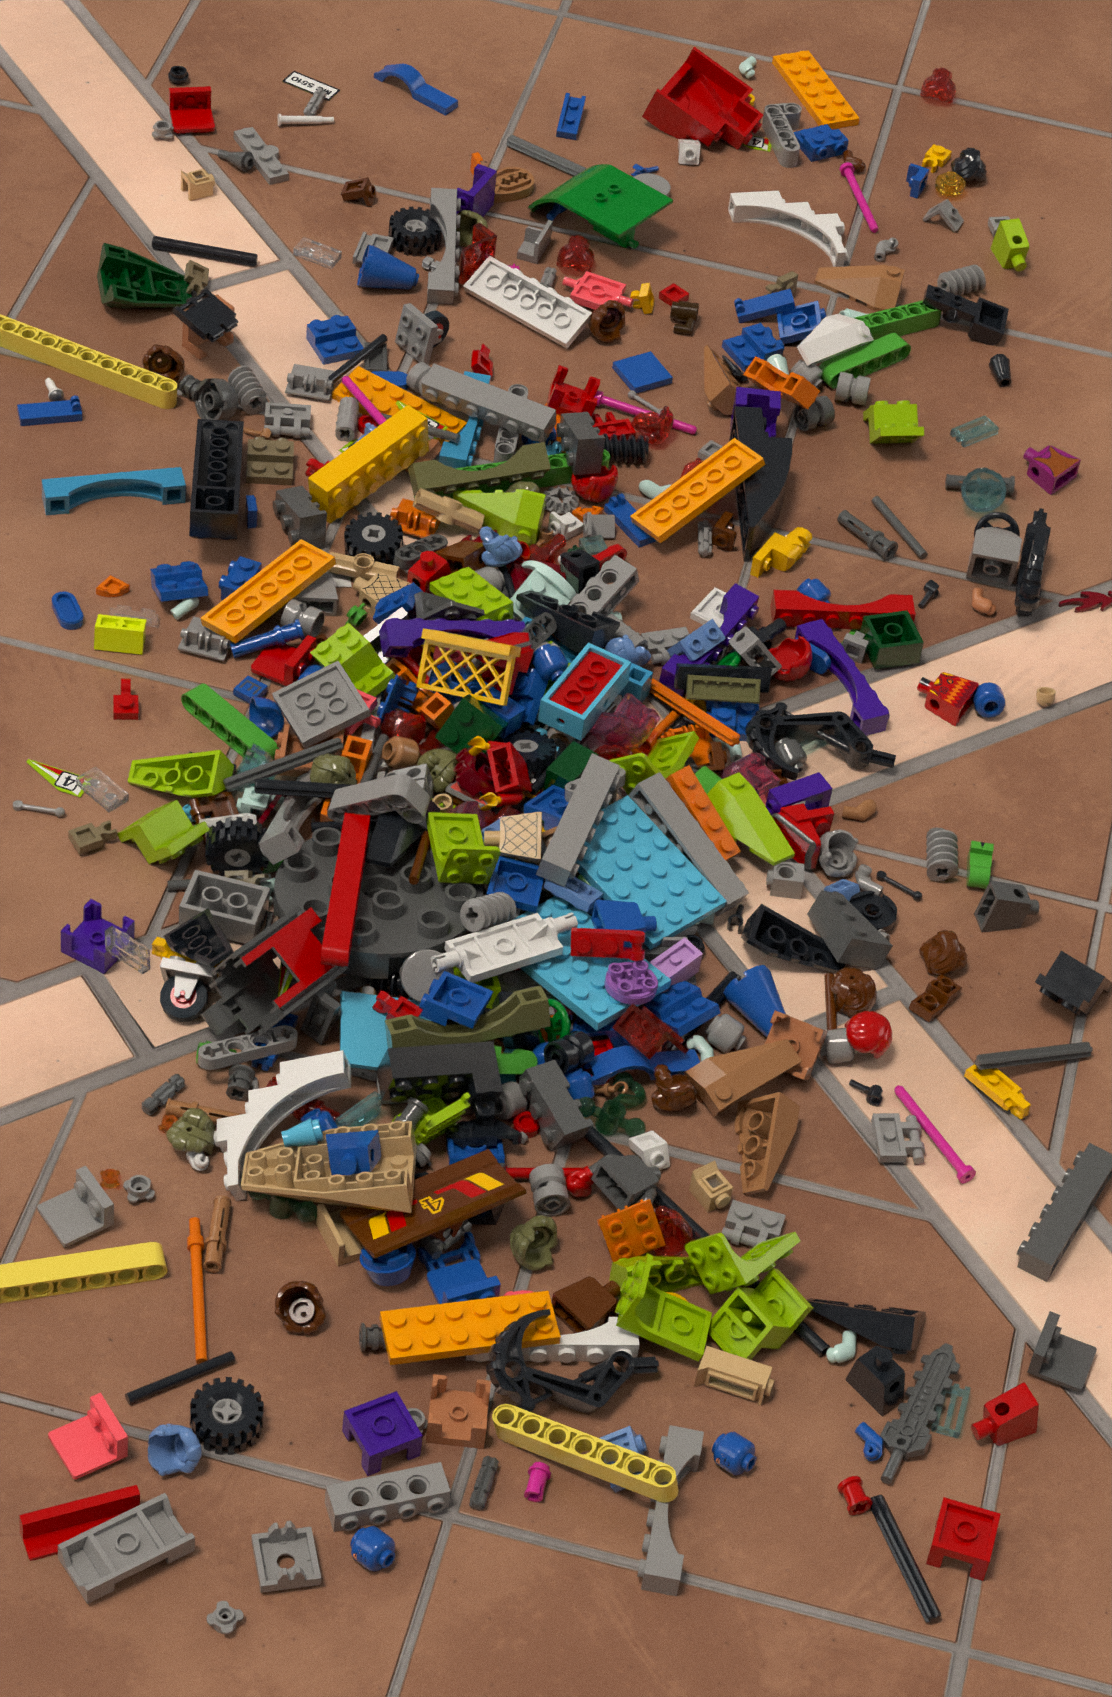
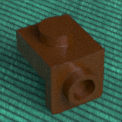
(717, 758)

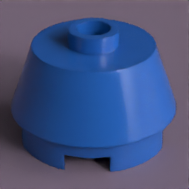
(391, 1267)

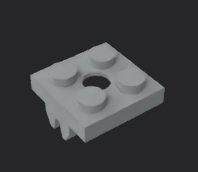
(285, 1541)

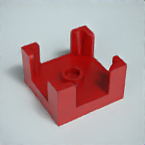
(571, 399)
(965, 1535)

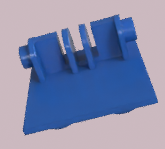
(396, 689)

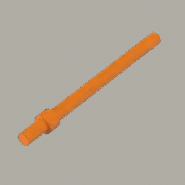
(195, 1246)

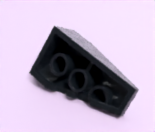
(573, 626)
(394, 836)
(200, 940)
(787, 940)
(889, 1327)

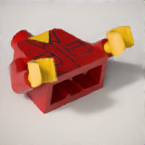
(507, 770)

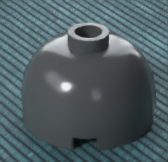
(216, 399)

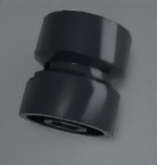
(570, 1051)

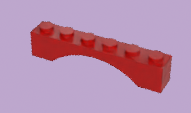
(800, 609)

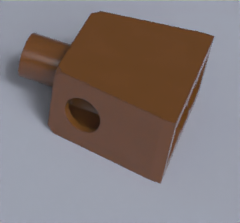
(463, 555)
(586, 1304)

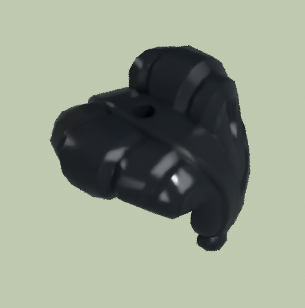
(969, 165)

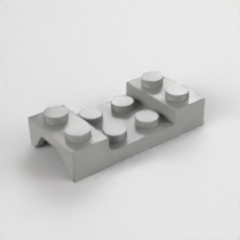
(124, 1547)

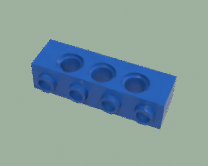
(512, 713)

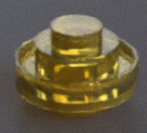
(950, 184)

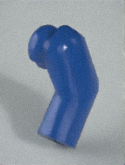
(873, 1442)

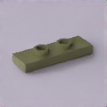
(723, 689)

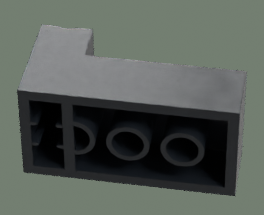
(444, 1072)

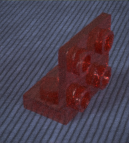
(474, 255)
(646, 1031)

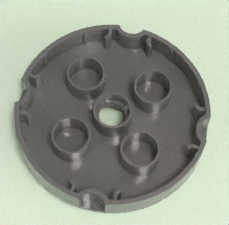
(391, 912)

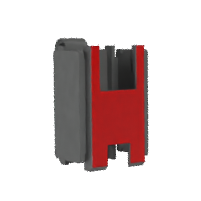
(251, 977)

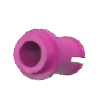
(538, 1475)

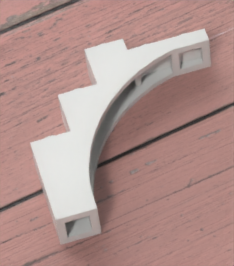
(771, 209)
(297, 1084)

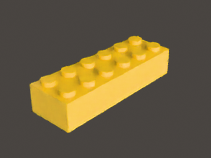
(370, 463)

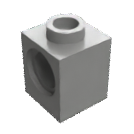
(786, 880)

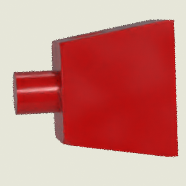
(428, 569)
(1008, 1416)

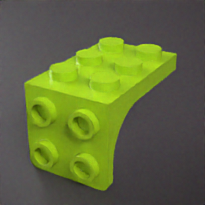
(473, 590)
(665, 757)
(460, 848)
(725, 1270)
(661, 1315)

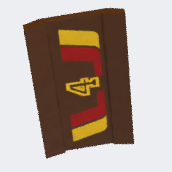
(438, 1203)

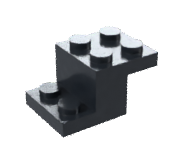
(1073, 983)

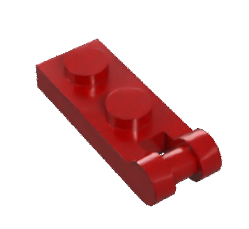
(607, 943)

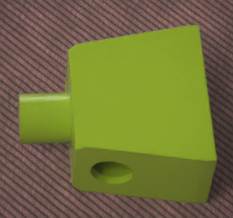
(1010, 245)

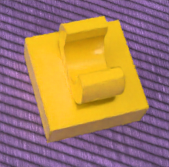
(645, 298)

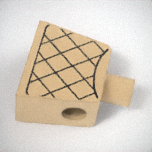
(376, 588)
(518, 837)

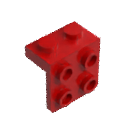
(191, 109)
(285, 662)

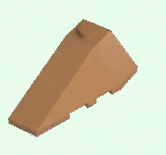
(872, 284)
(718, 382)
(737, 1074)
(764, 1133)

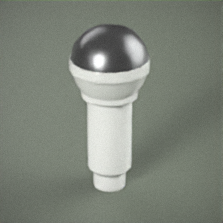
(55, 393)

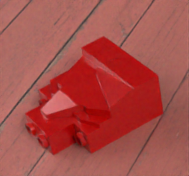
(704, 104)

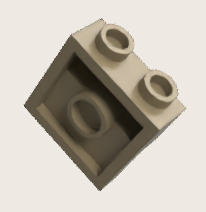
(270, 461)

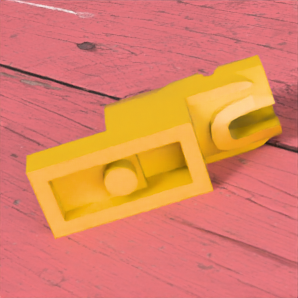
(781, 551)

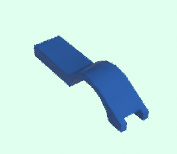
(419, 88)
(628, 1058)

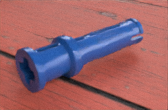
(279, 636)

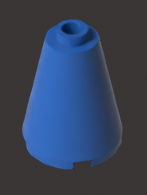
(385, 271)
(755, 997)

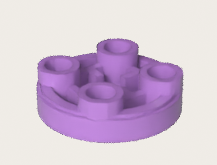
(631, 982)

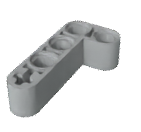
(778, 125)
(381, 796)

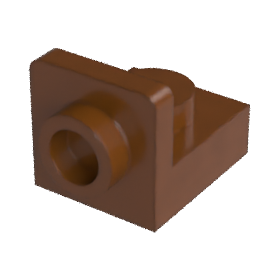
(359, 188)
(723, 532)

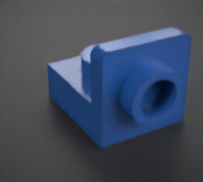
(917, 179)

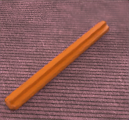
(694, 713)

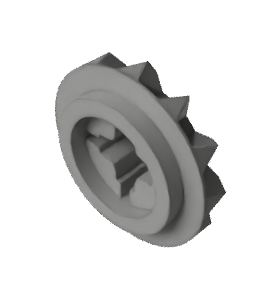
(569, 498)

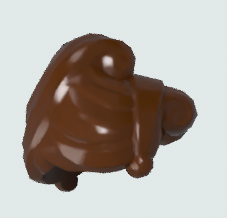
(607, 327)
(170, 365)
(943, 953)
(854, 991)
(672, 1091)
(300, 1298)

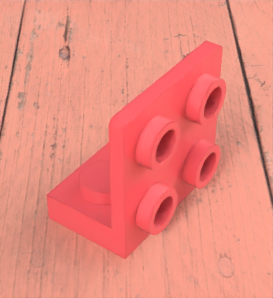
(91, 1440)

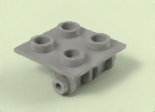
(310, 382)
(203, 641)

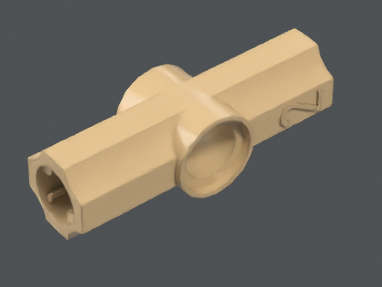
(448, 510)
(361, 566)

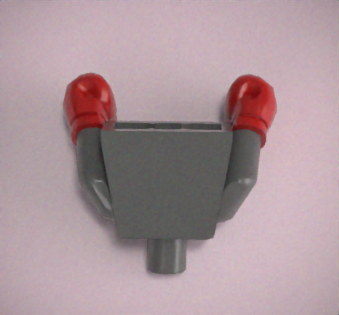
(620, 1178)

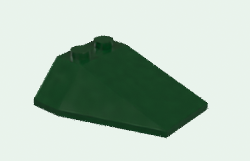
(137, 282)

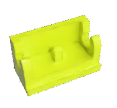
(120, 634)

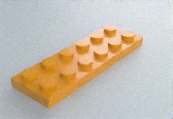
(815, 90)
(385, 395)
(697, 490)
(268, 591)
(463, 1327)

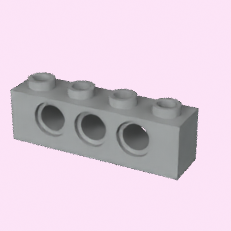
(609, 595)
(398, 1486)

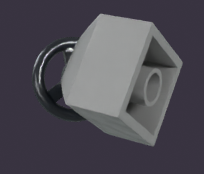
(994, 551)

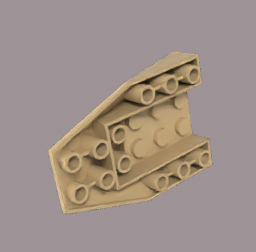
(307, 1176)

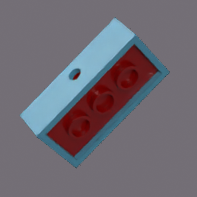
(584, 691)

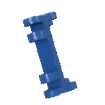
(467, 1248)

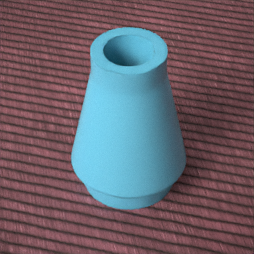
(303, 1134)

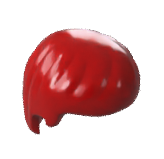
(596, 486)
(795, 658)
(869, 1033)

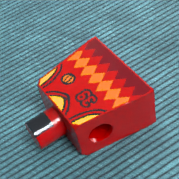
(948, 696)

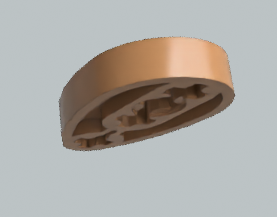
(513, 184)

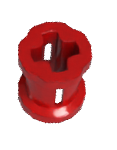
(854, 1495)

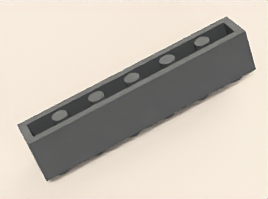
(1066, 1213)

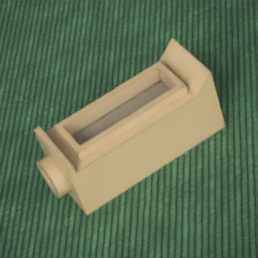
(734, 1375)

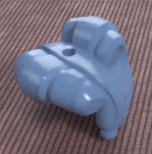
(499, 549)
(625, 649)
(173, 1449)

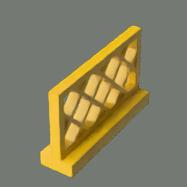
(464, 645)

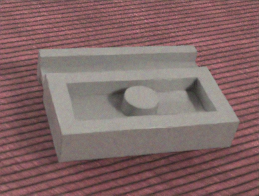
(382, 242)

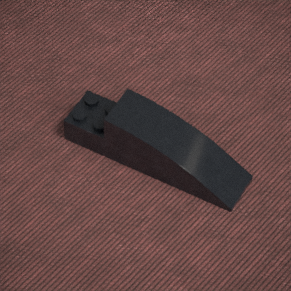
(216, 479)
(763, 493)

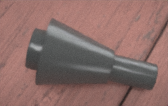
(241, 160)

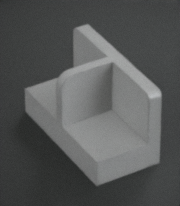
(535, 243)

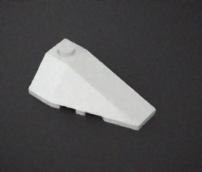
(833, 337)

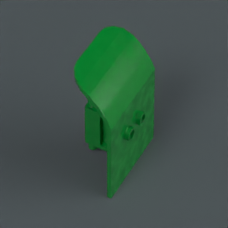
(609, 201)

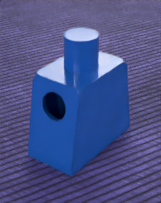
(621, 916)
(351, 1153)

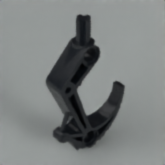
(1031, 564)
(830, 726)
(571, 1393)

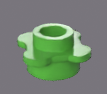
(356, 615)

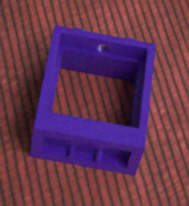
(810, 788)

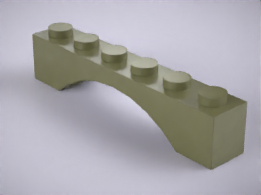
(435, 477)
(519, 1013)

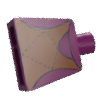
(1051, 467)

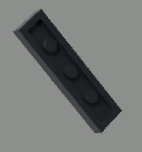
(747, 672)

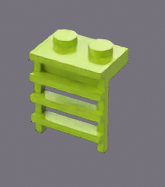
(439, 1118)

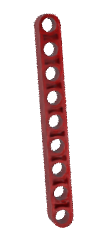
(345, 890)

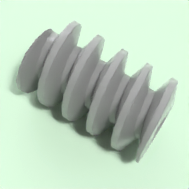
(962, 280)
(249, 390)
(941, 854)
(487, 911)

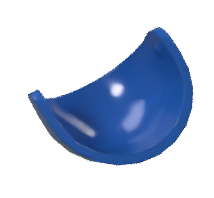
(266, 715)

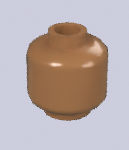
(400, 752)

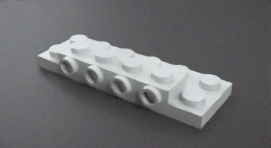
(528, 301)

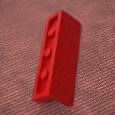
(51, 1526)

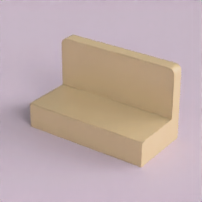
(337, 1236)

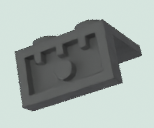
(436, 607)
(1061, 1357)

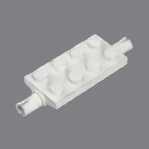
(505, 946)

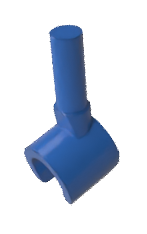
(641, 170)

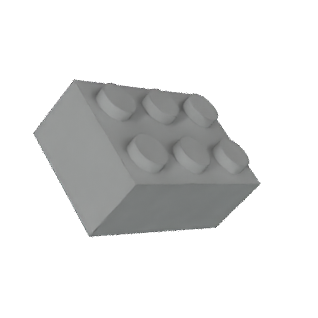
(233, 903)

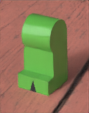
(979, 864)
(515, 1062)

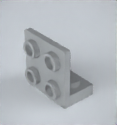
(78, 1211)

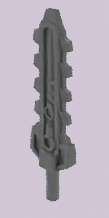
(909, 1434)

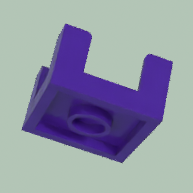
(766, 399)
(88, 939)
(381, 1430)

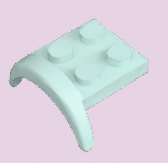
(543, 581)

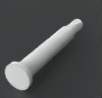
(303, 119)

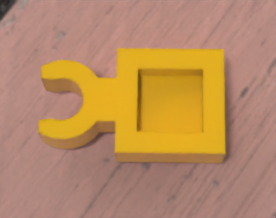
(936, 157)

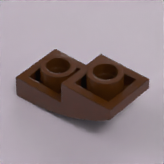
(936, 998)

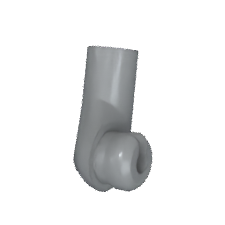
(885, 247)
(865, 882)

